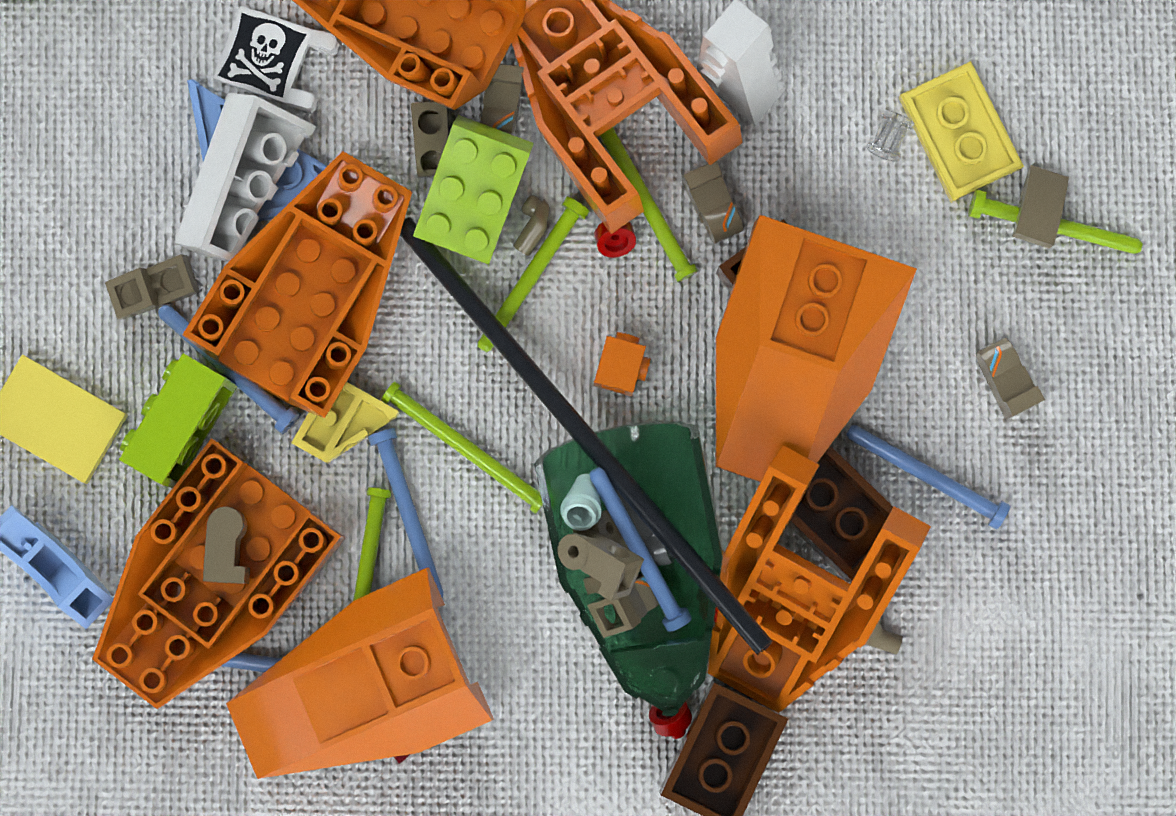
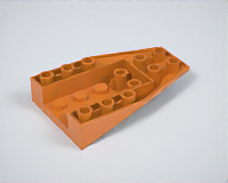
(799, 343)
(171, 624)

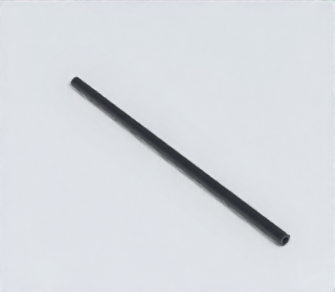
(588, 441)

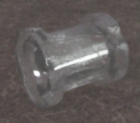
(890, 135)

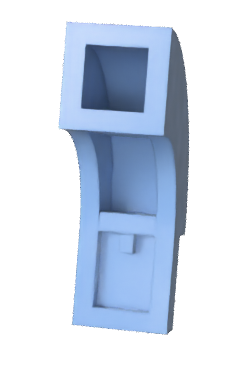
(53, 567)

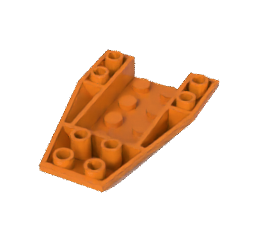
(426, 45)
(307, 287)
(362, 687)

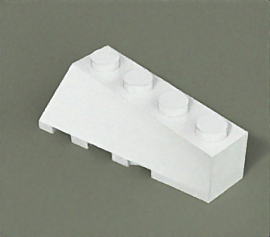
(239, 174)

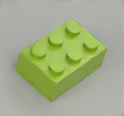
(473, 189)
(176, 421)

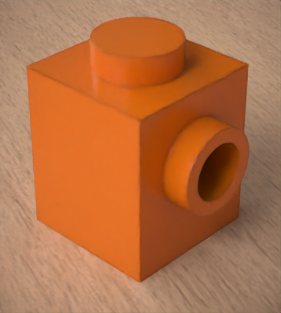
(622, 364)

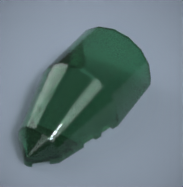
(673, 471)

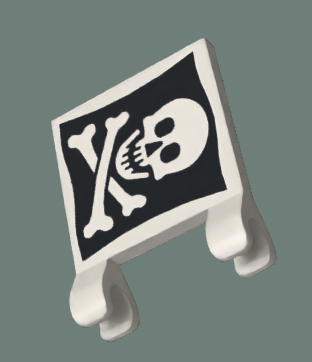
(267, 55)

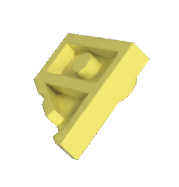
(348, 422)

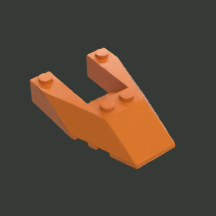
(595, 67)
(799, 605)

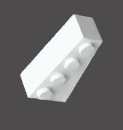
(740, 62)

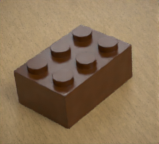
(840, 514)
(723, 754)

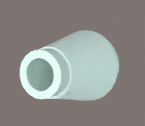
(581, 505)

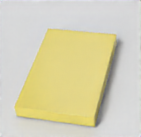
(961, 131)
(57, 419)

